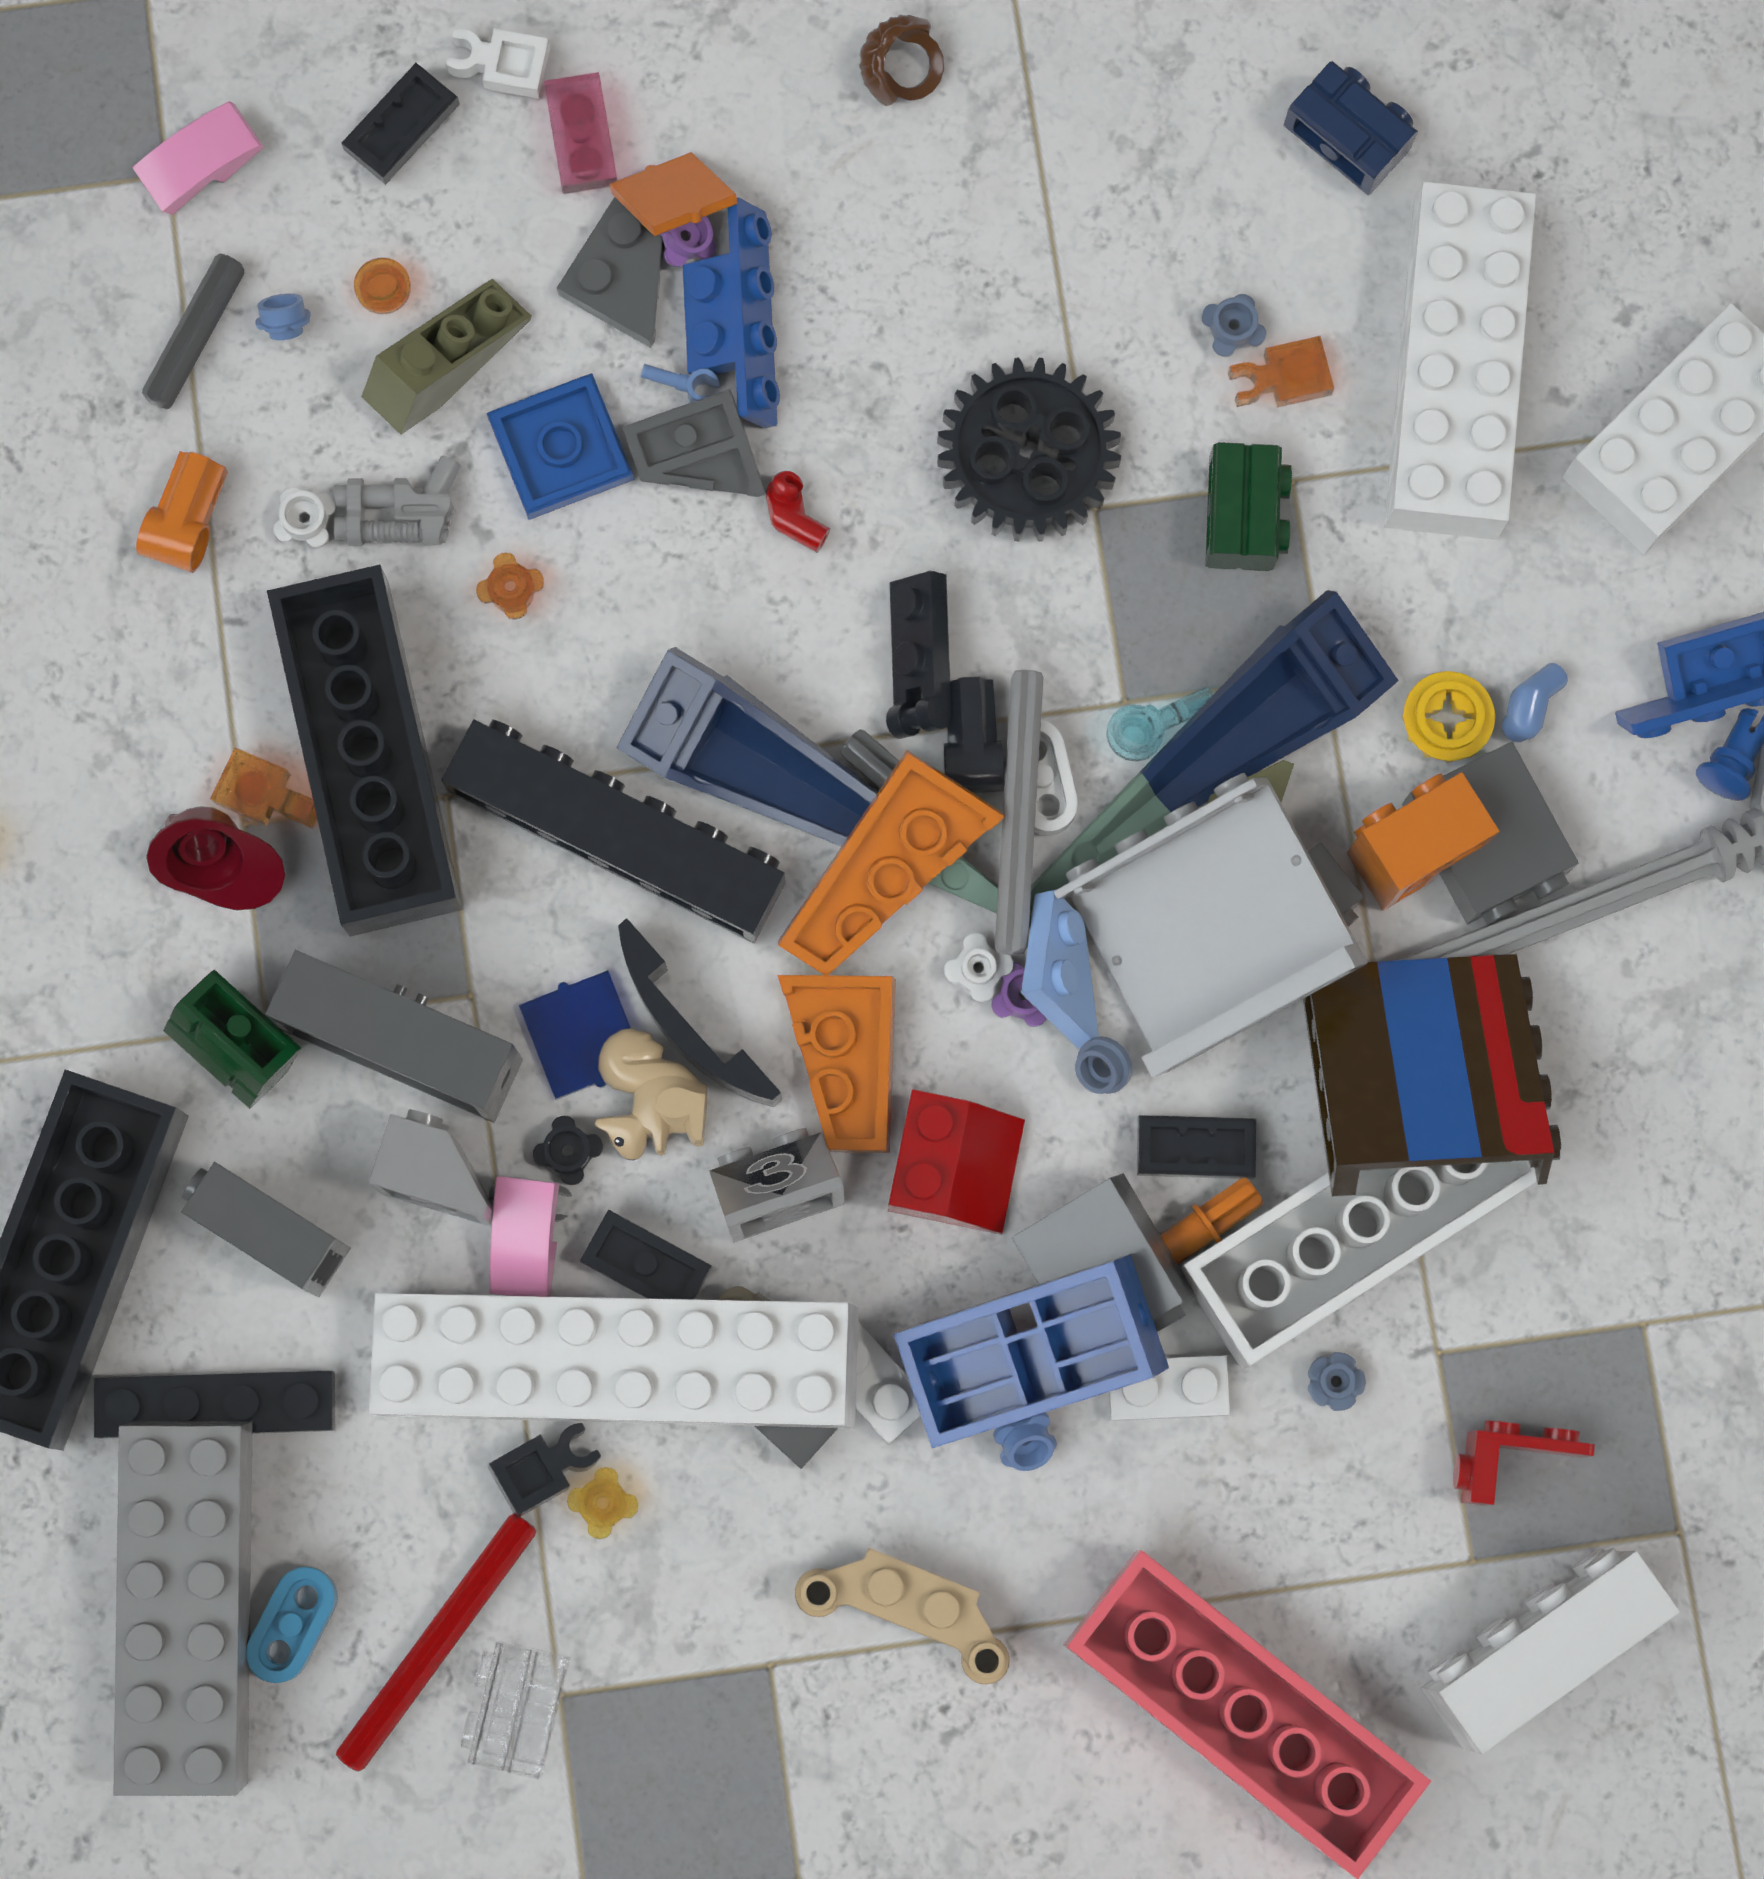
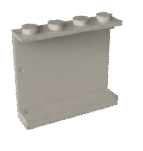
(1213, 921)

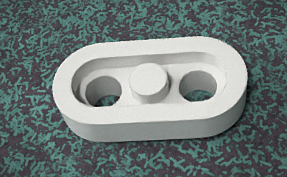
(1054, 783)

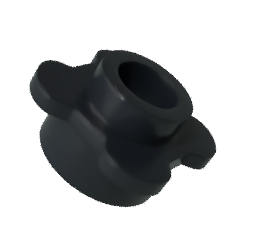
(566, 1133)

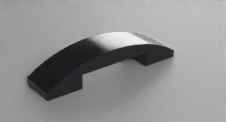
(738, 1074)

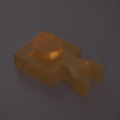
(1292, 372)

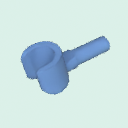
(681, 381)

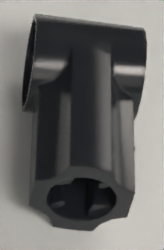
(972, 749)

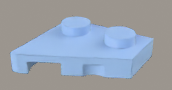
(1059, 969)

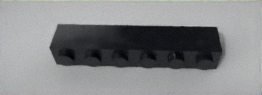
(615, 830)

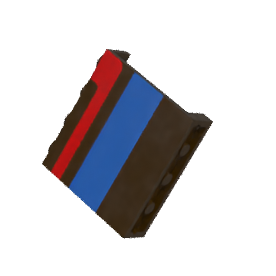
(1429, 1068)

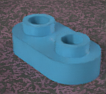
(291, 1623)

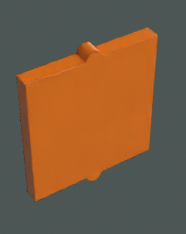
(673, 193)

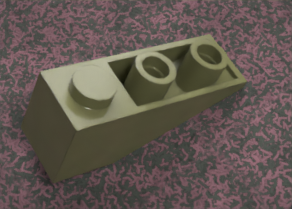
(442, 356)

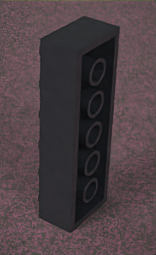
(364, 750)
(75, 1246)

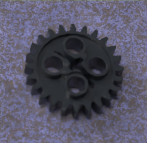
(1049, 404)

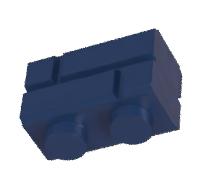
(1351, 126)

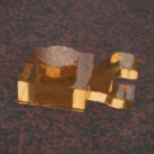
(258, 789)

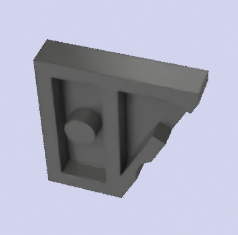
(618, 274)
(696, 447)

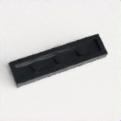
(269, 1400)

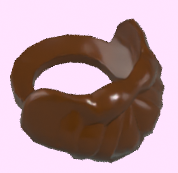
(874, 51)

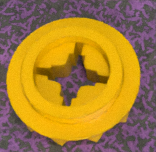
(1467, 699)

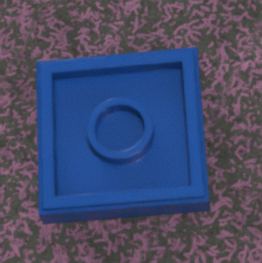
(560, 446)

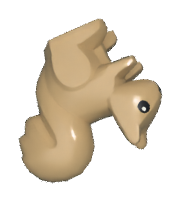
(664, 1095)

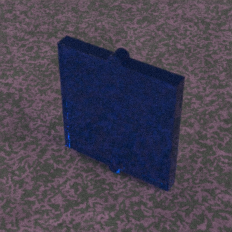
(571, 1030)

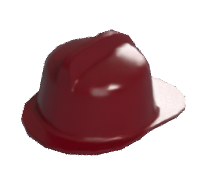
(215, 860)

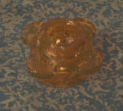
(512, 602)

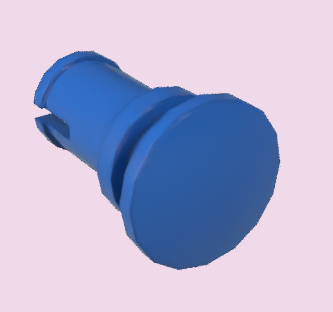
(1734, 762)

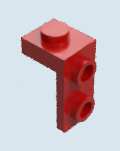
(1477, 1468)

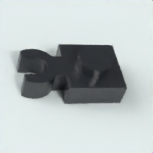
(535, 1473)

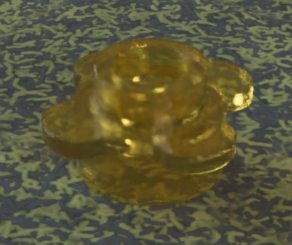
(585, 1502)

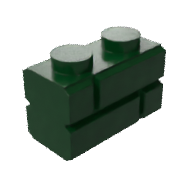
(1245, 506)
(231, 1038)

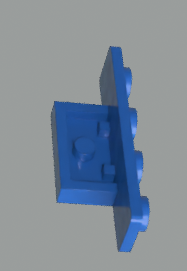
(732, 314)
(1704, 677)

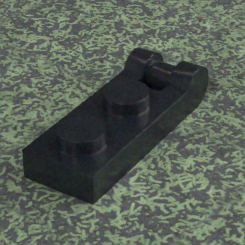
(919, 655)

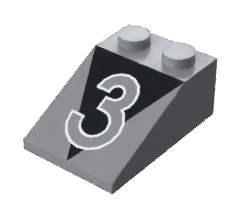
(777, 1184)

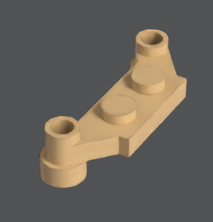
(911, 1600)

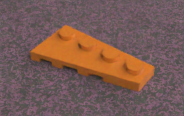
(896, 848)

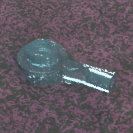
(1139, 730)

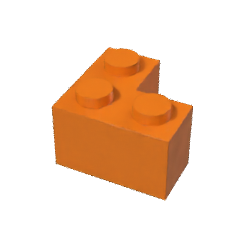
(1411, 845)

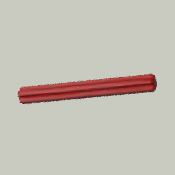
(435, 1643)

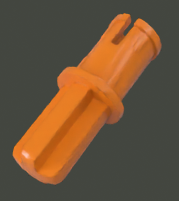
(1212, 1219)

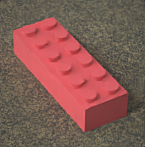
(1247, 1713)

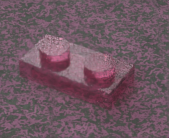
(580, 132)

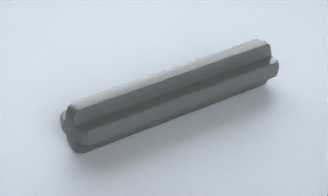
(193, 331)

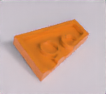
(848, 1054)

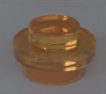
(382, 285)

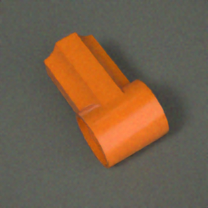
(179, 526)

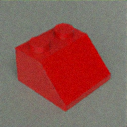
(956, 1162)

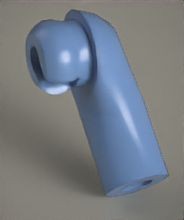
(1530, 701)

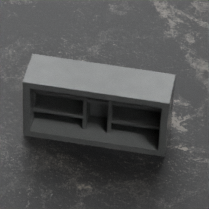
(395, 1035)

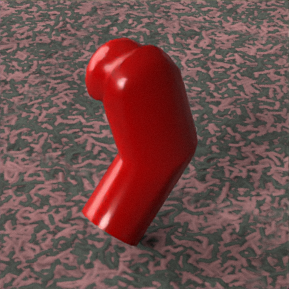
(788, 512)

